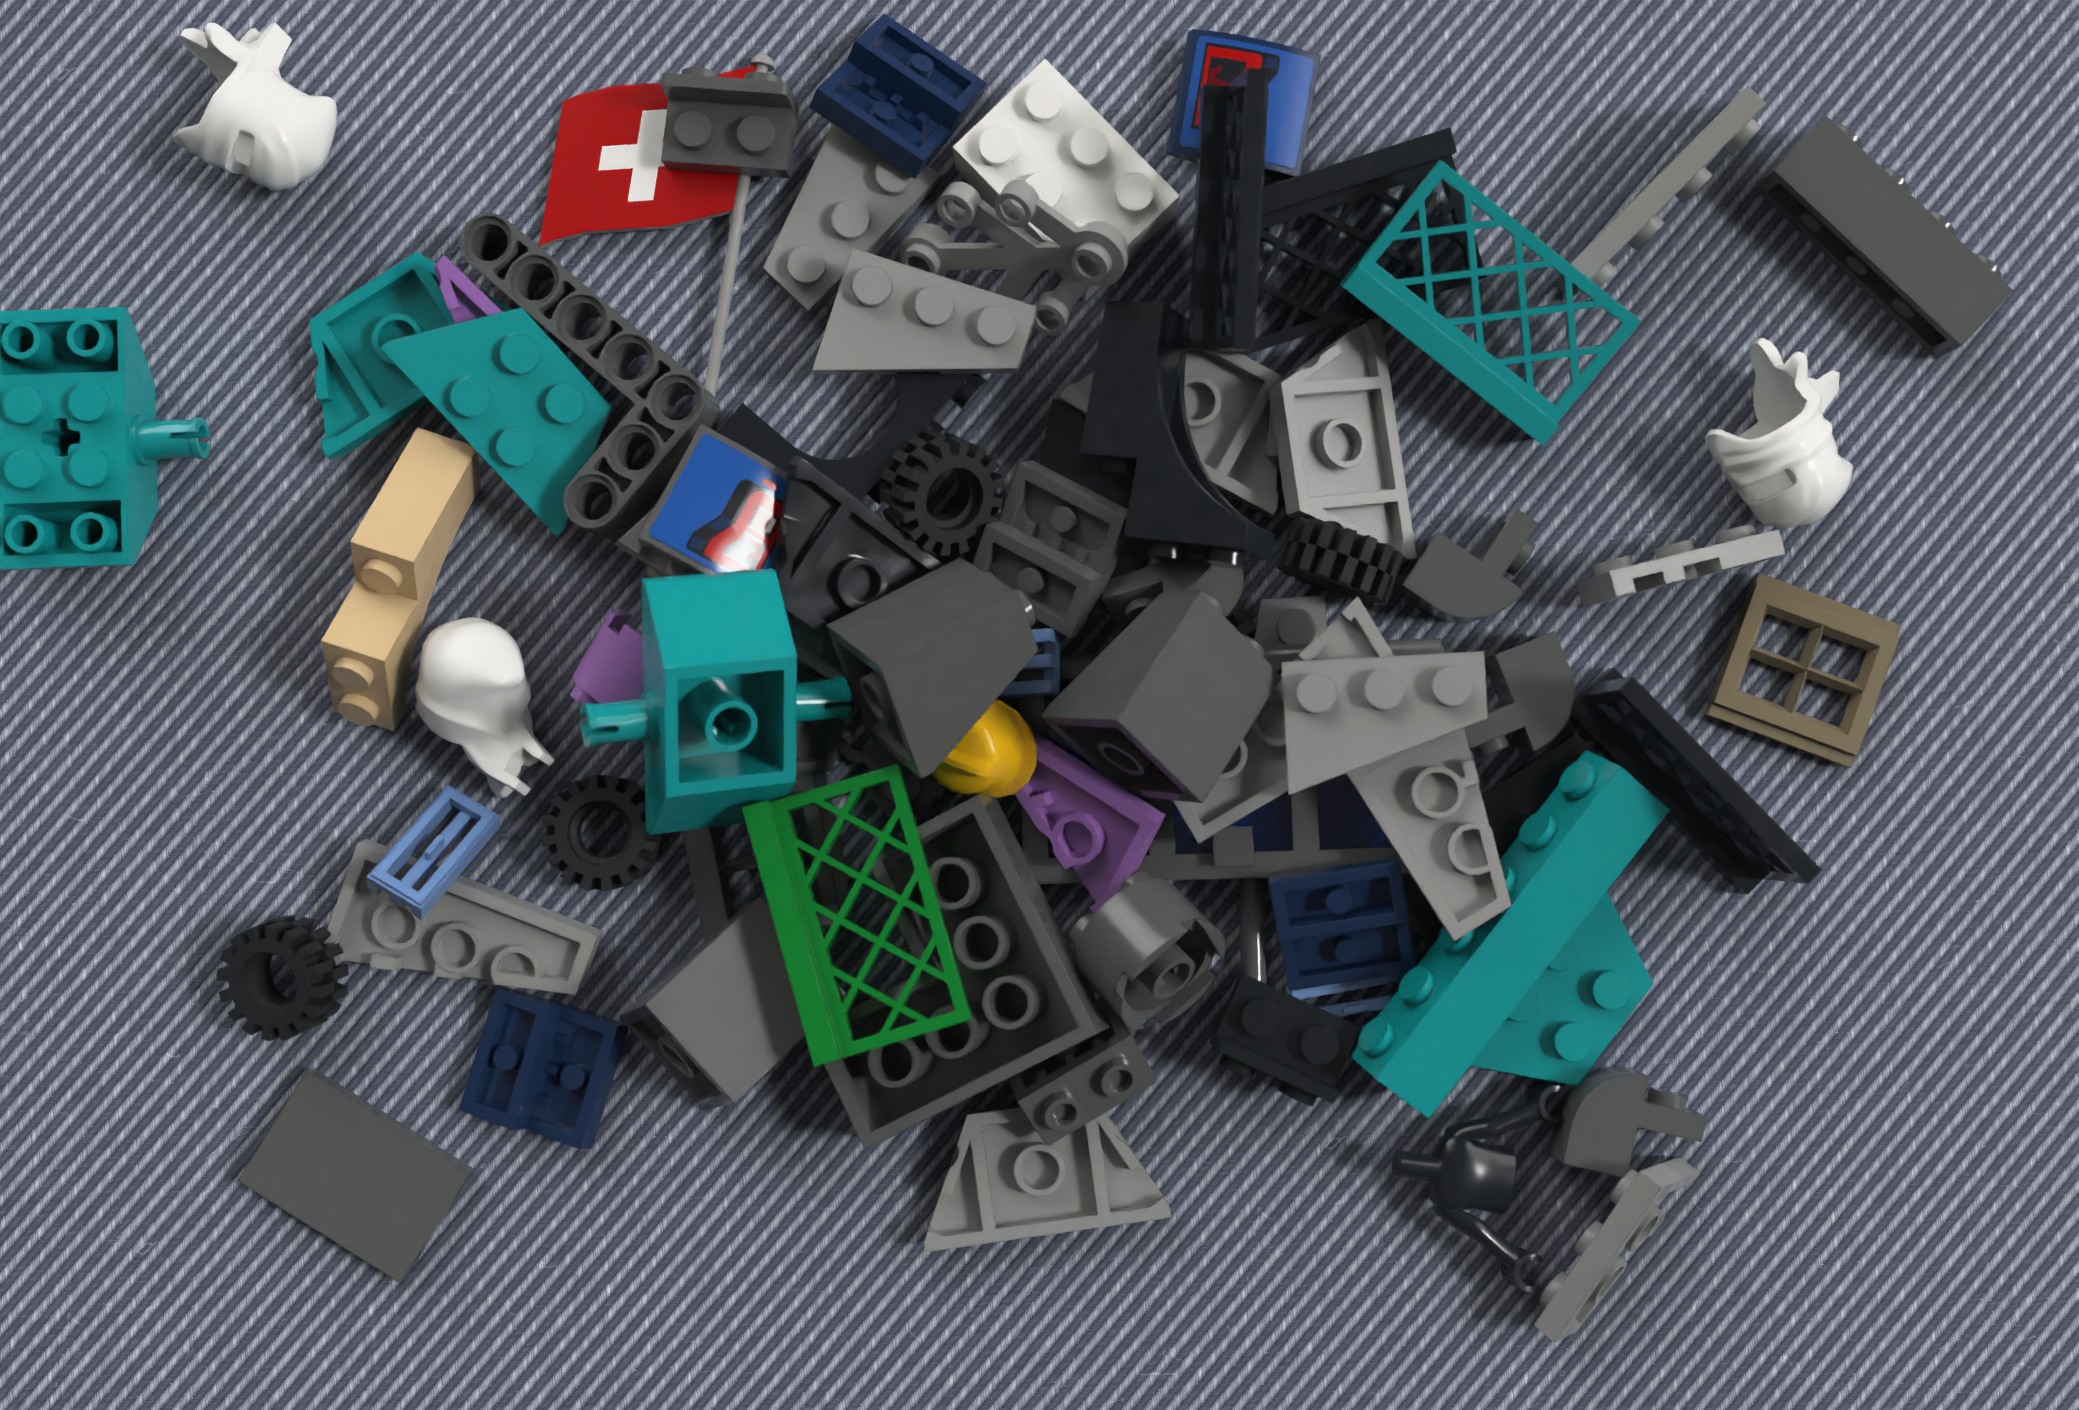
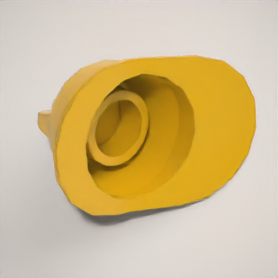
(992, 757)

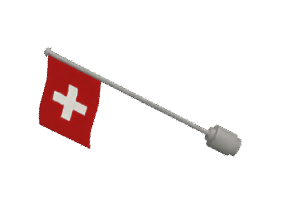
(613, 181)

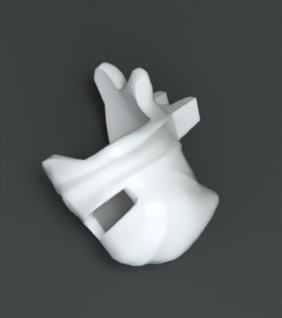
(255, 117)
(1788, 459)
(479, 697)

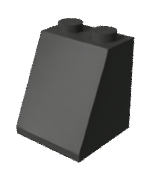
(933, 659)
(1167, 699)
(722, 1011)

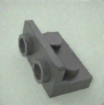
(729, 123)
(1083, 1080)

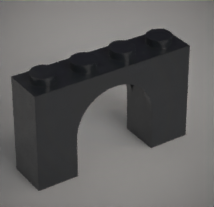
(921, 407)

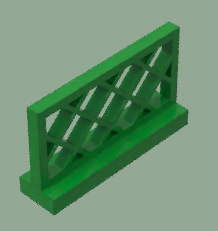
(801, 930)

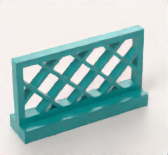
(1452, 347)

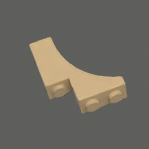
(396, 569)

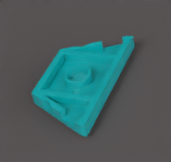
(354, 378)
(511, 401)
(1573, 1004)

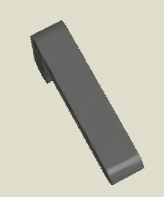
(609, 353)

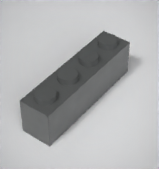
(1884, 238)

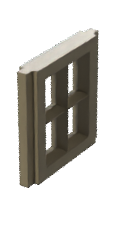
(1823, 617)

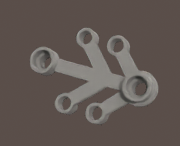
(1089, 253)

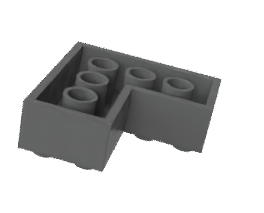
(1011, 964)

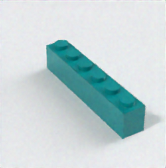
(1472, 984)

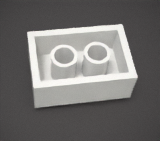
(1071, 159)

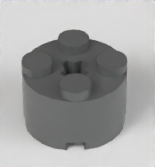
(1147, 951)

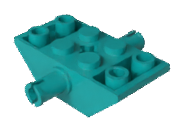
(87, 380)
(715, 699)

